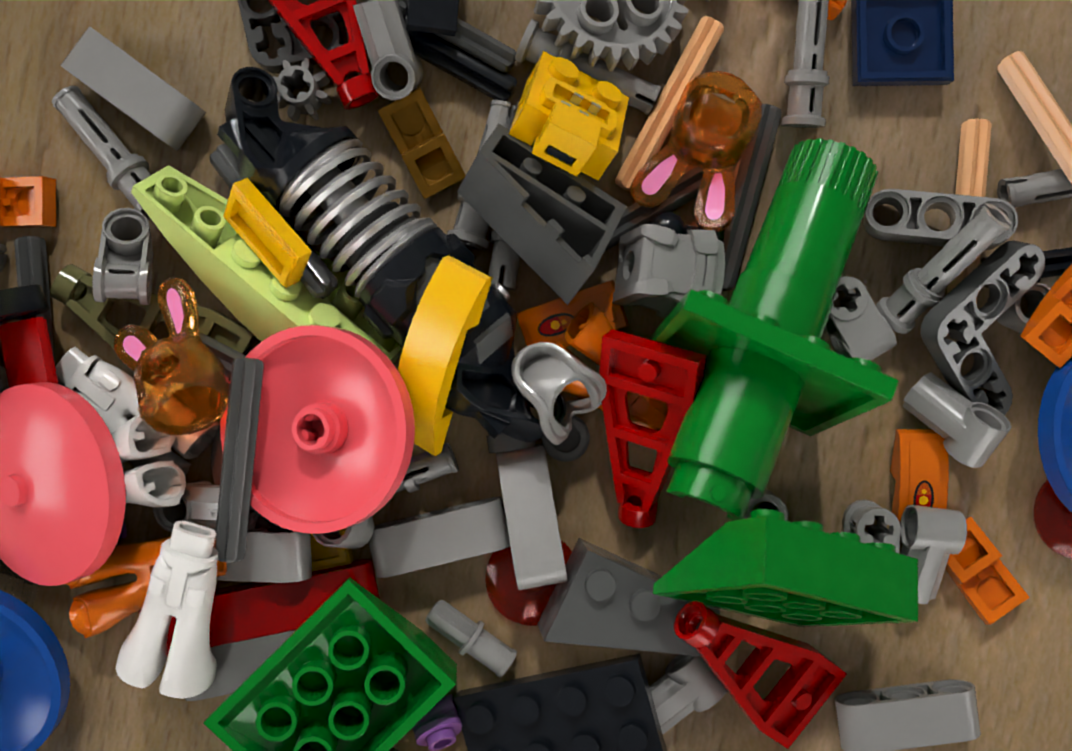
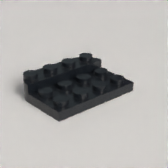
(564, 710)

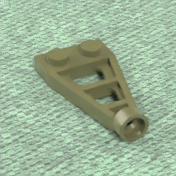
(75, 290)

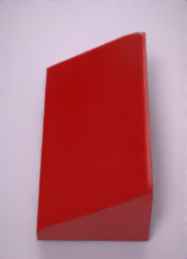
(27, 352)

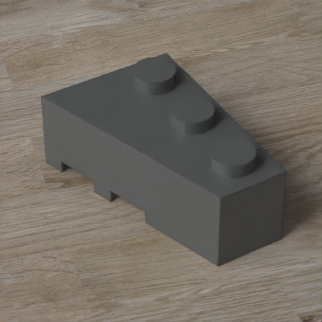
(541, 211)
(611, 606)

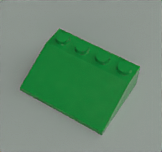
(796, 574)
(338, 683)

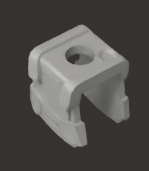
(662, 266)

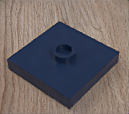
(902, 42)

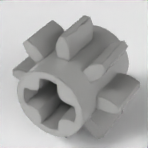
(296, 77)

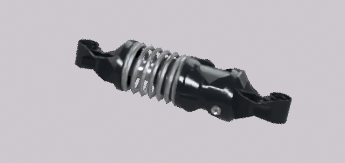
(378, 241)

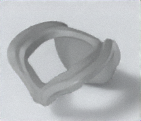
(542, 373)

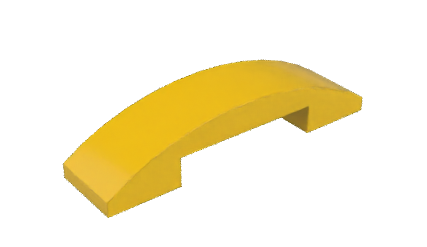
(434, 344)

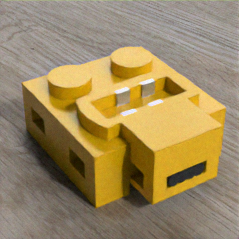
(570, 117)

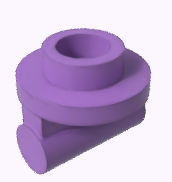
(439, 725)

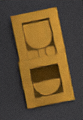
(422, 143)

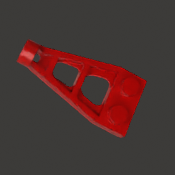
(340, 60)
(654, 372)
(795, 696)

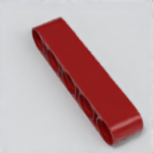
(274, 608)

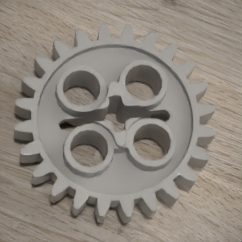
(622, 29)

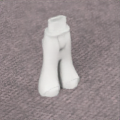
(116, 401)
(154, 483)
(180, 587)

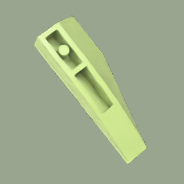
(195, 227)

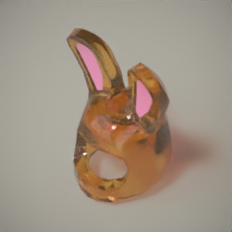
(705, 135)
(178, 377)

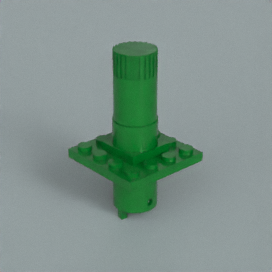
(766, 343)

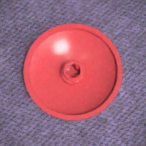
(328, 430)
(57, 485)

